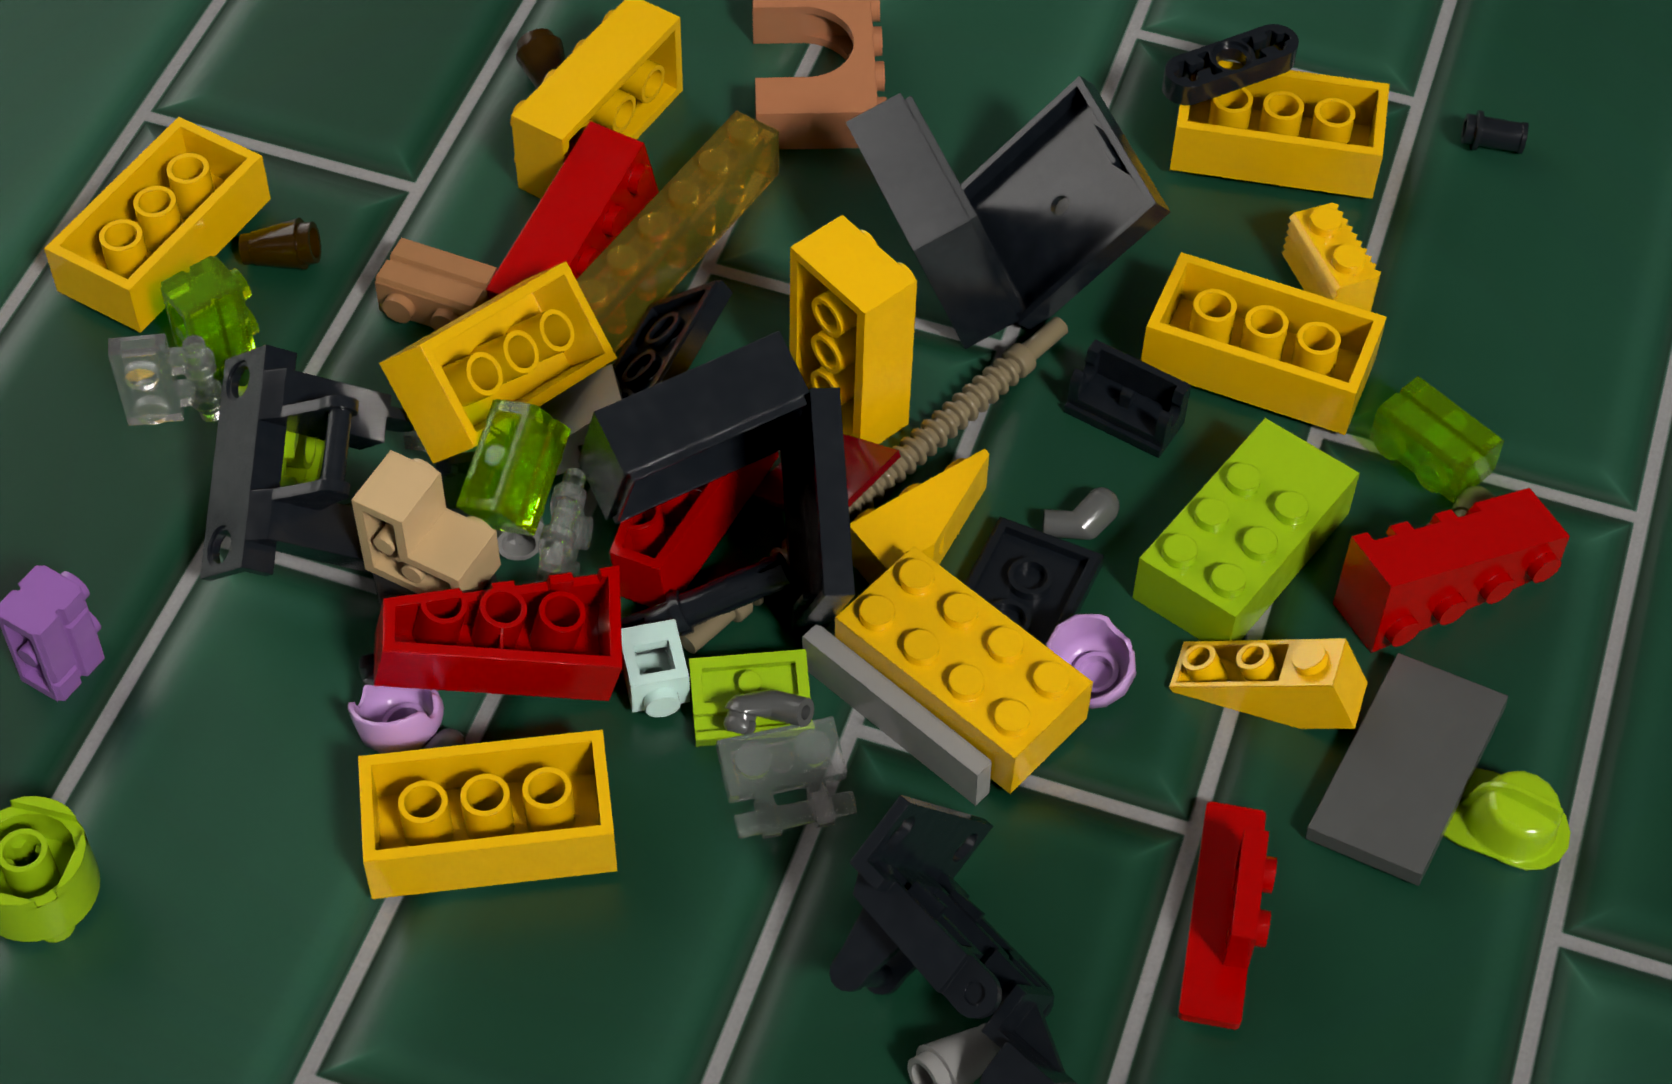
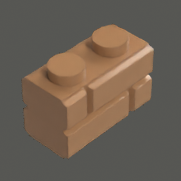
(430, 284)

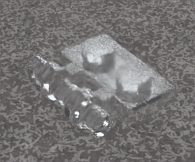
(148, 380)
(567, 530)
(780, 762)

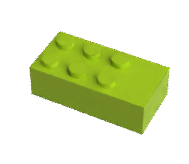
(1245, 535)

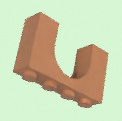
(816, 108)

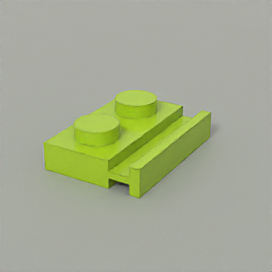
(720, 678)

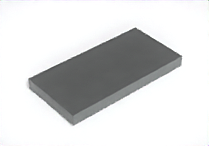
(1407, 769)

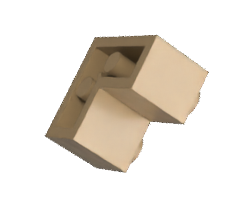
(414, 537)

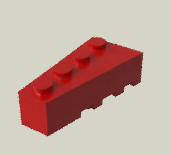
(584, 208)
(673, 540)
(1447, 567)
(507, 639)

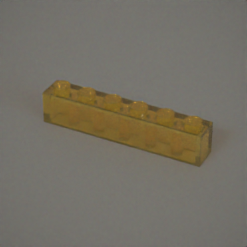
(680, 225)

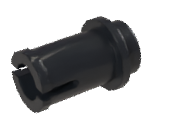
(1494, 133)

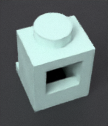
(655, 668)

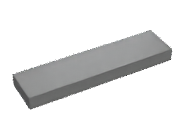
(897, 714)

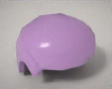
(1098, 652)
(396, 717)

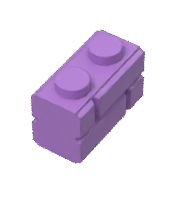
(51, 631)

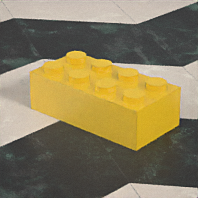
(612, 78)
(1288, 133)
(157, 219)
(854, 326)
(1263, 342)
(510, 348)
(967, 665)
(486, 814)

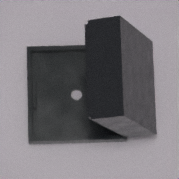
(996, 238)
(720, 422)

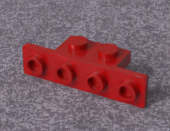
(1226, 914)

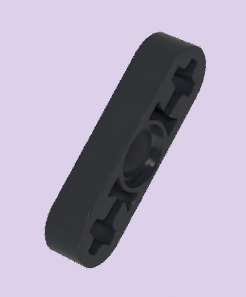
(1199, 77)

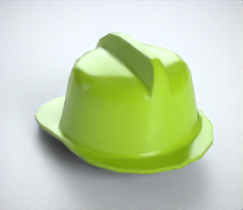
(1511, 820)

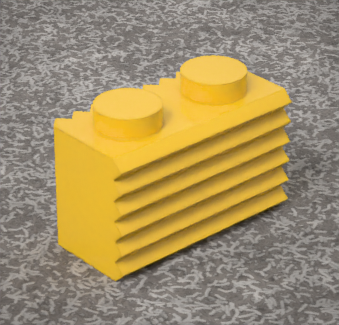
(1329, 257)

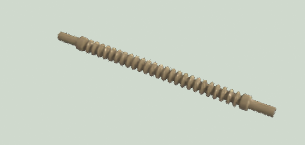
(944, 424)

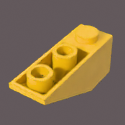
(921, 516)
(1277, 680)

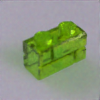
(213, 306)
(1435, 439)
(514, 467)

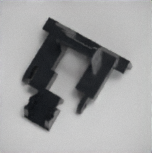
(249, 463)
(925, 922)

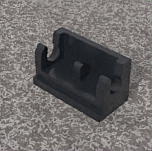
(1128, 399)

